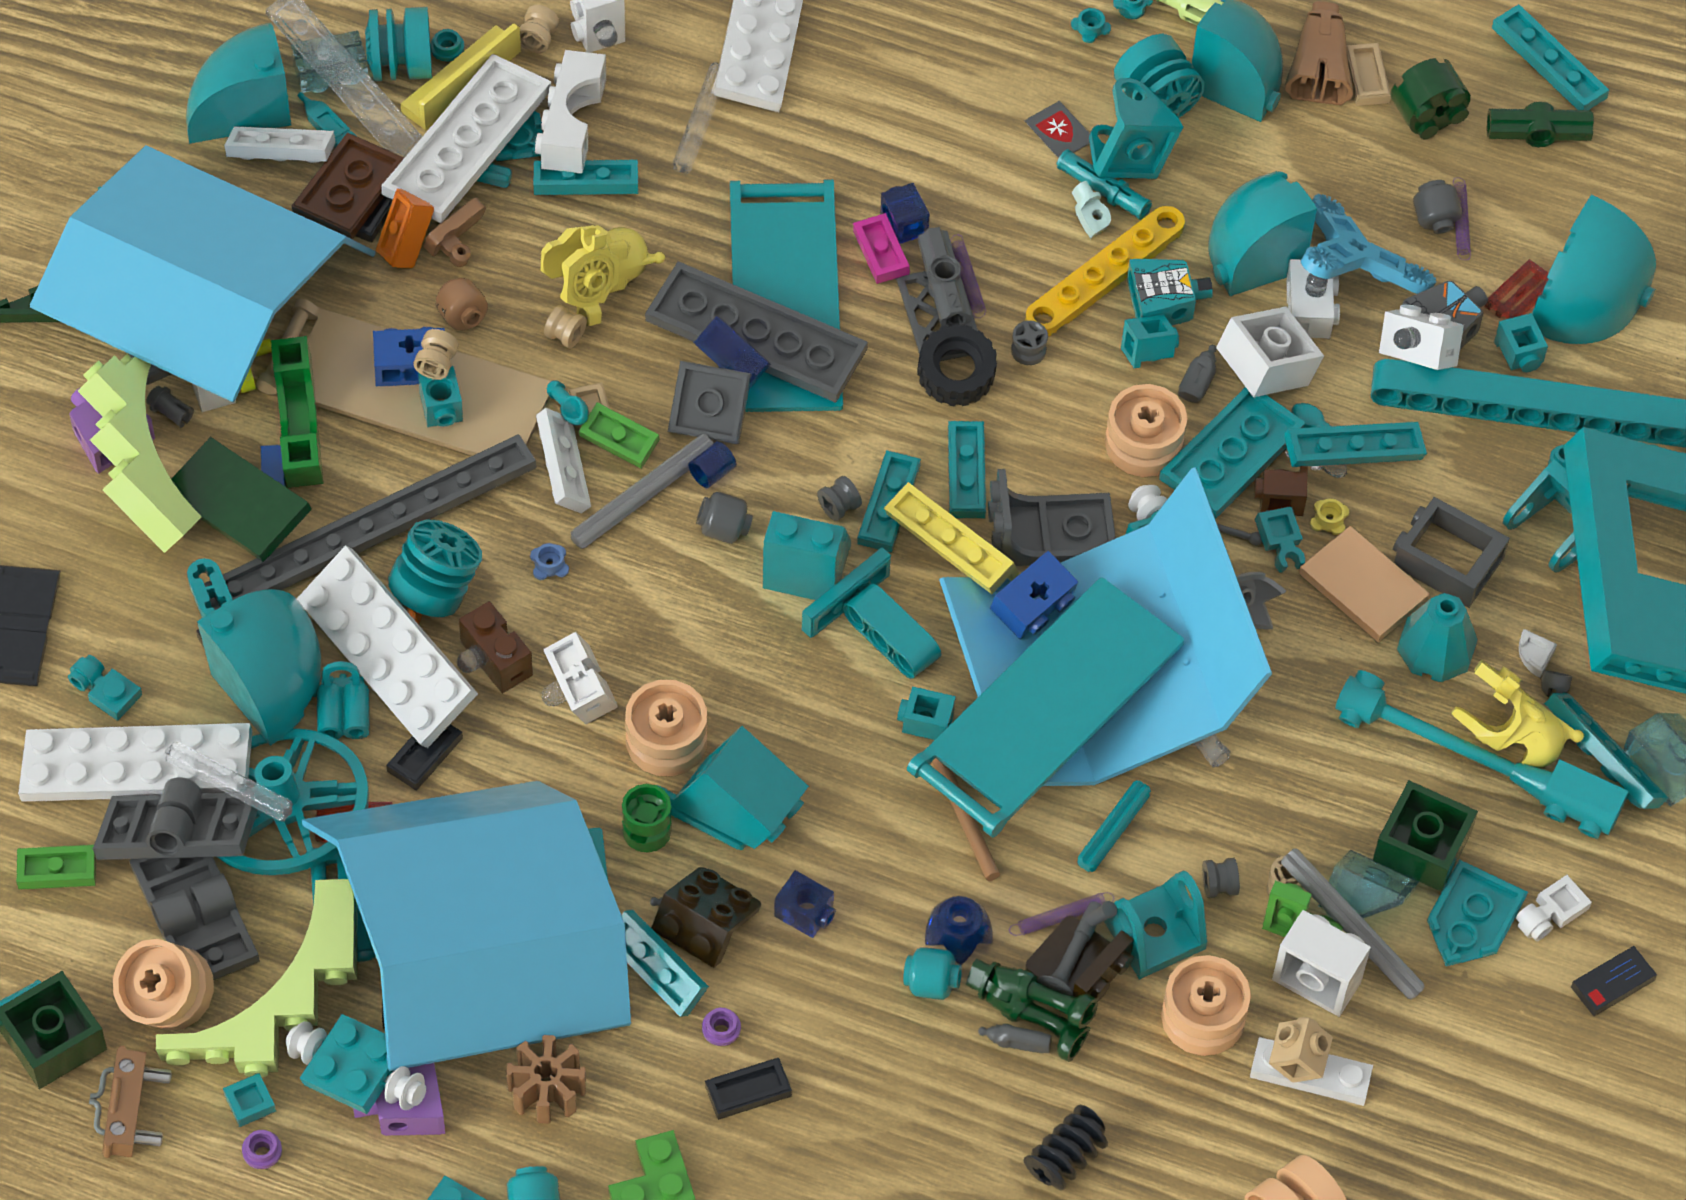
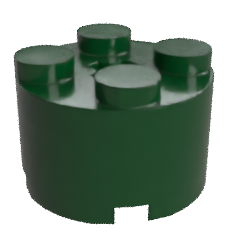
(1431, 97)

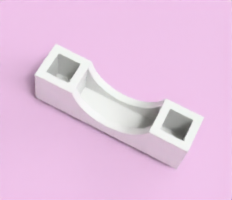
(578, 84)

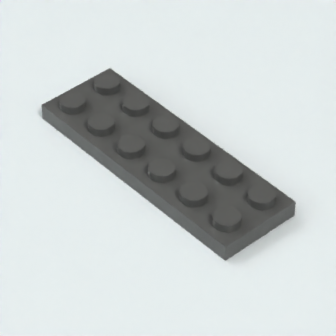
(794, 344)

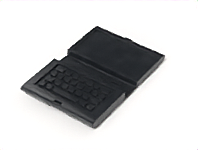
(25, 612)

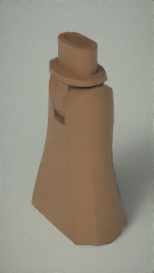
(1321, 62)

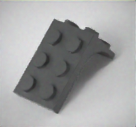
(1053, 523)

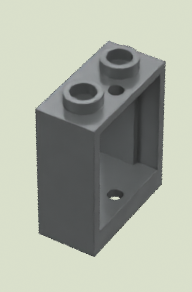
(1439, 575)

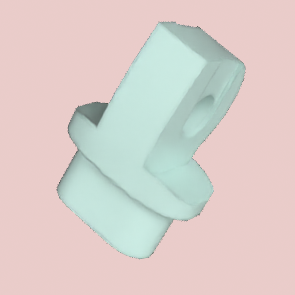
(1088, 205)

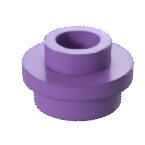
(724, 1017)
(260, 1139)

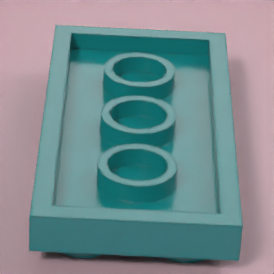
(1234, 448)

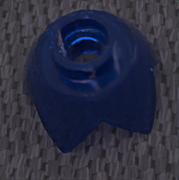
(959, 937)

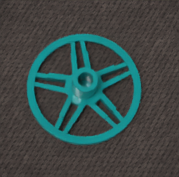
(278, 776)

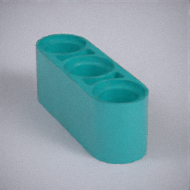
(892, 631)

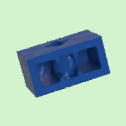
(396, 354)
(1043, 578)

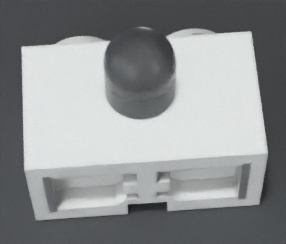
(598, 23)
(1312, 300)
(1421, 338)
(577, 679)

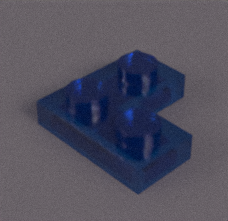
(731, 350)

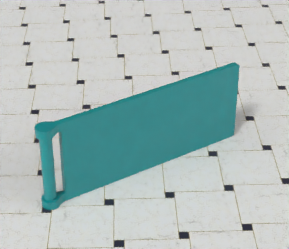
(791, 259)
(1048, 703)

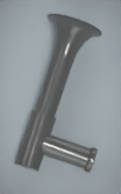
(1093, 916)

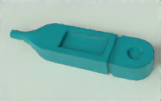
(324, 118)

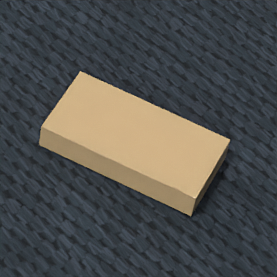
(1368, 74)

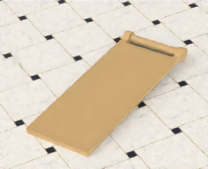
(494, 397)

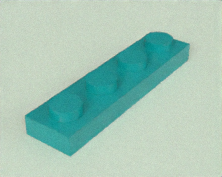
(1550, 58)
(1355, 444)
(1614, 760)

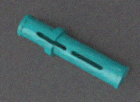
(1114, 190)

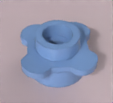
(546, 553)

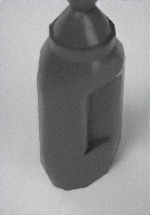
(1198, 376)
(1018, 1038)

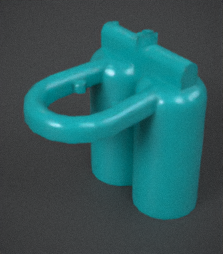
(343, 703)

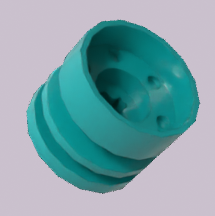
(399, 43)
(1164, 70)
(434, 568)

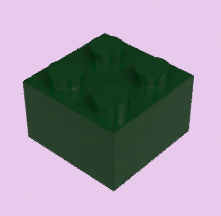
(1425, 835)
(51, 1030)

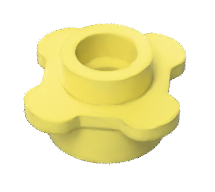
(1331, 508)

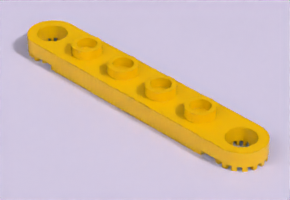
(1106, 269)

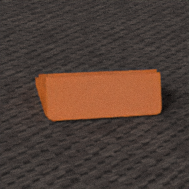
(404, 229)

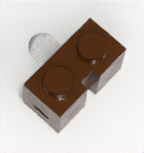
(494, 650)

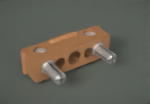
(124, 1103)

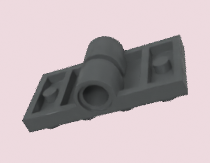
(175, 824)
(196, 910)

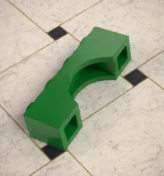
(297, 412)

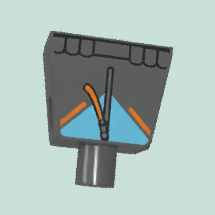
(1453, 301)

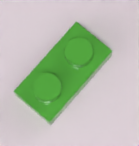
(619, 435)
(56, 867)

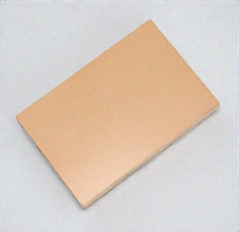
(1364, 583)

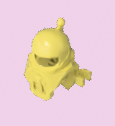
(595, 265)
(1528, 725)

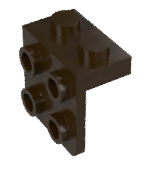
(703, 914)
(1096, 965)

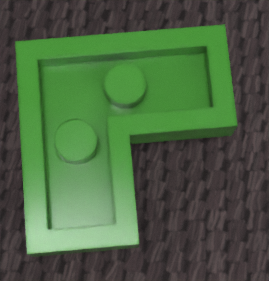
(1285, 906)
(663, 1172)

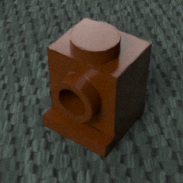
(1282, 489)

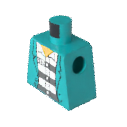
(1165, 289)

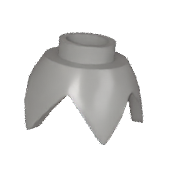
(1256, 591)

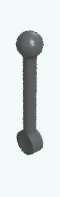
(1254, 537)

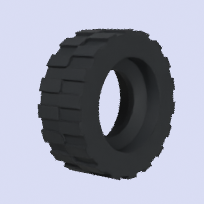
(961, 339)

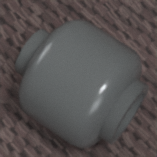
(1437, 206)
(724, 517)

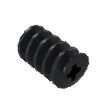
(1067, 1147)

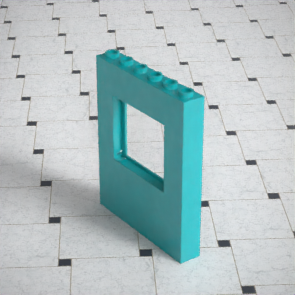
(1630, 617)

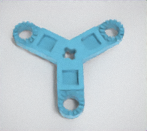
(1349, 250)

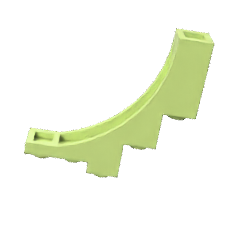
(139, 479)
(253, 1034)

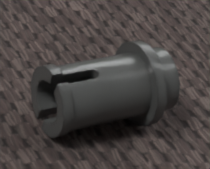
(162, 400)

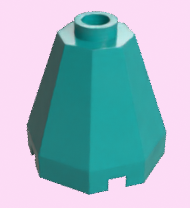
(1438, 639)

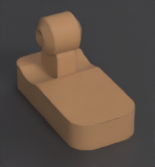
(447, 233)

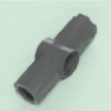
(940, 264)

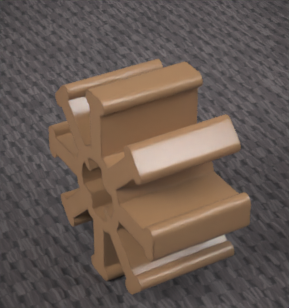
(528, 1083)

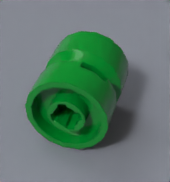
(646, 818)

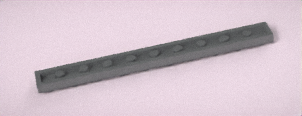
(383, 518)

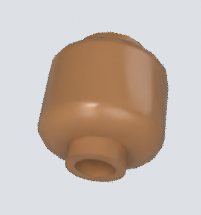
(460, 302)

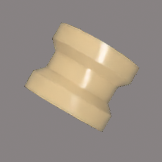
(565, 326)

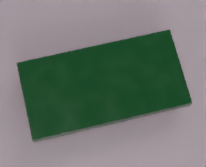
(239, 499)

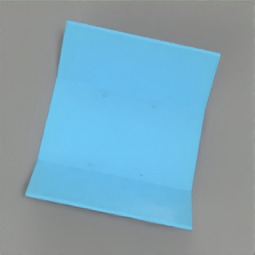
(181, 269)
(1186, 581)
(484, 920)

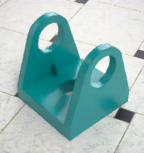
(1137, 124)
(1548, 486)
(1174, 912)

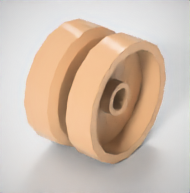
(1145, 429)
(666, 727)
(163, 984)
(1205, 1005)

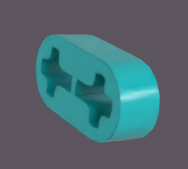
(203, 594)

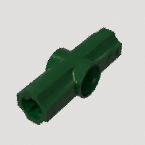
(1540, 124)

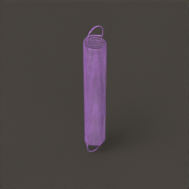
(1467, 221)
(974, 284)
(1056, 913)

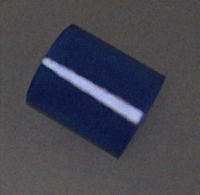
(712, 464)

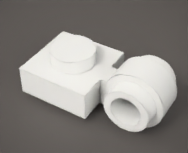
(1558, 902)

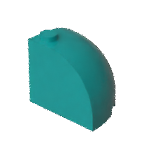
(1239, 59)
(239, 87)
(1260, 232)
(1597, 277)
(264, 658)

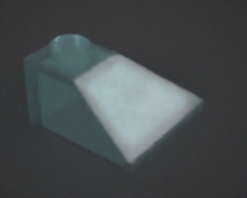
(1660, 752)
(1369, 885)

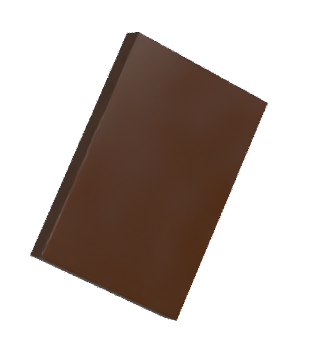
(347, 186)

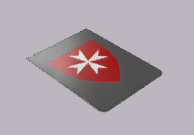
(1059, 129)

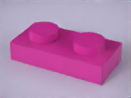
(881, 248)

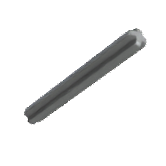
(638, 493)
(1352, 923)

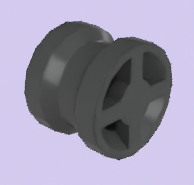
(1033, 334)
(839, 498)
(1220, 877)

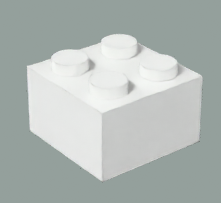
(1270, 351)
(1321, 962)

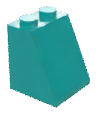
(803, 555)
(742, 791)

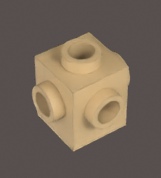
(1300, 1050)

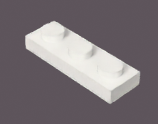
(280, 144)
(563, 461)
(1342, 1077)

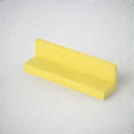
(437, 94)
(951, 538)

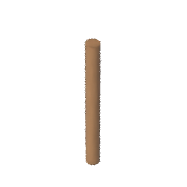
(971, 830)

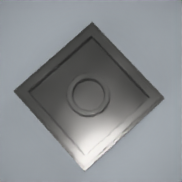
(709, 402)

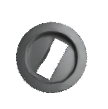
(1555, 680)

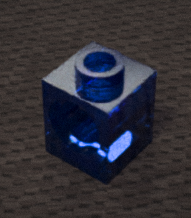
(905, 212)
(801, 890)

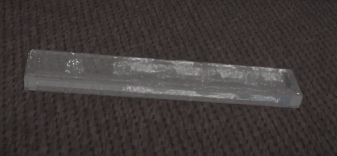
(344, 75)

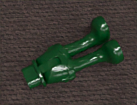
(1014, 993)

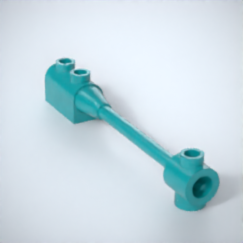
(1563, 792)

